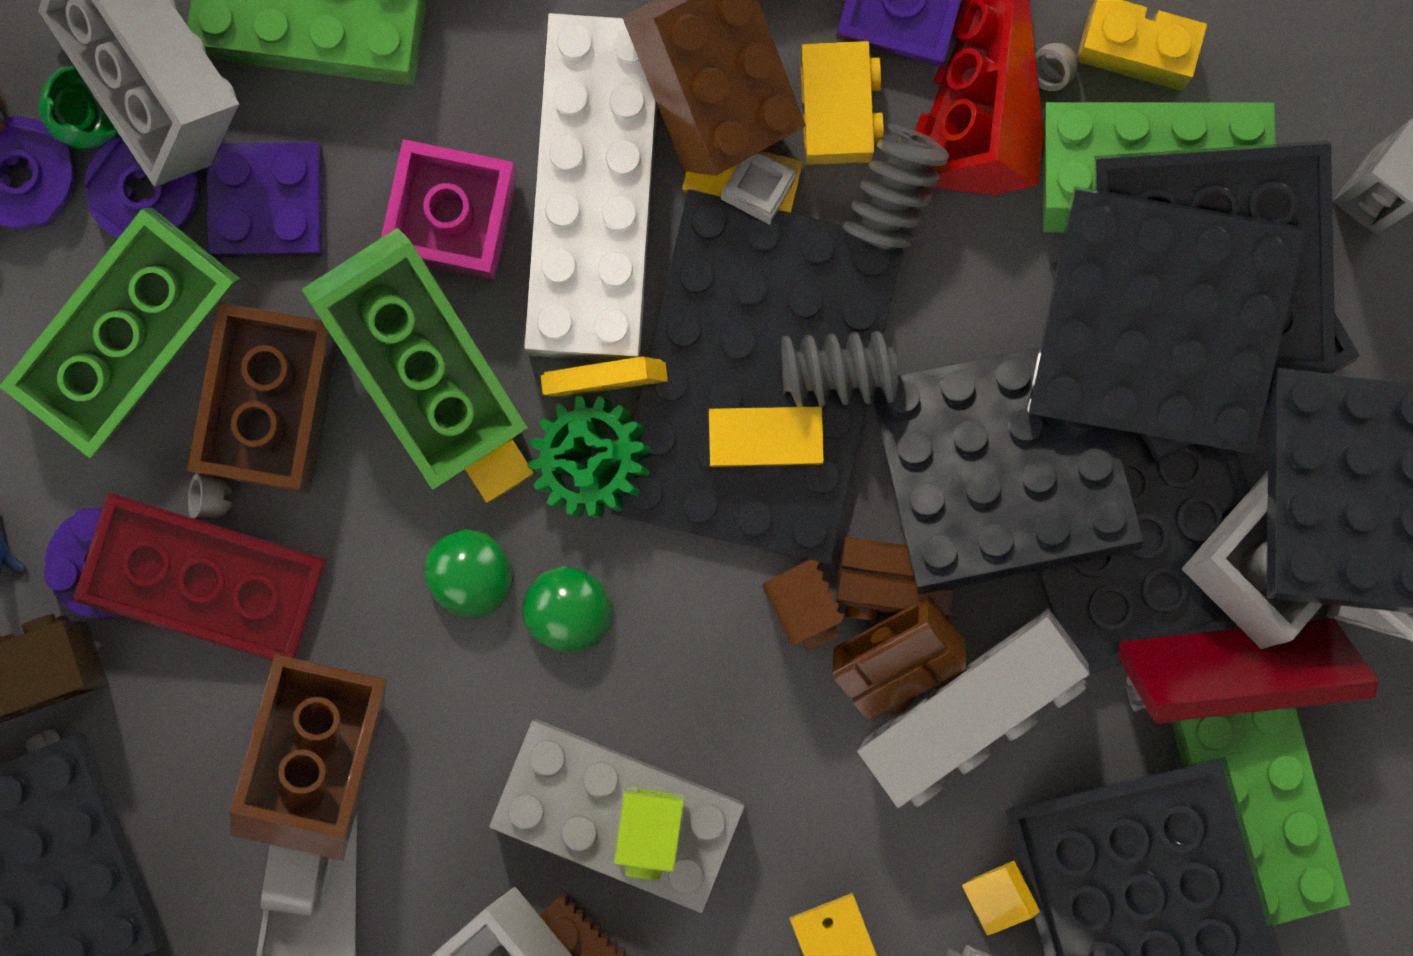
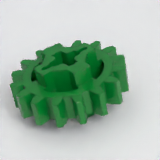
(582, 432)

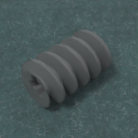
(898, 189)
(840, 368)

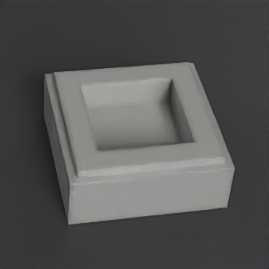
(759, 186)

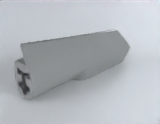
(309, 903)

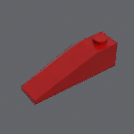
(988, 102)

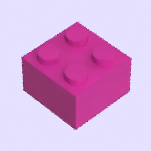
(452, 207)

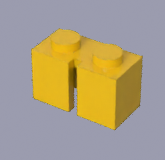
(1146, 49)
(839, 102)

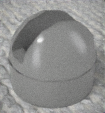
(1055, 66)
(206, 497)

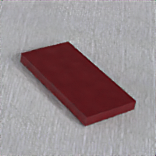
(198, 579)
(1232, 675)

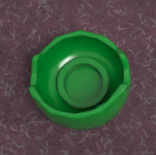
(73, 112)
(468, 573)
(567, 609)

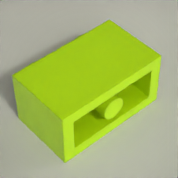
(648, 832)

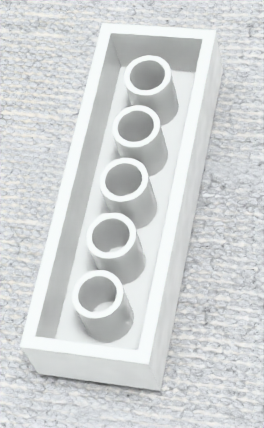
(591, 194)

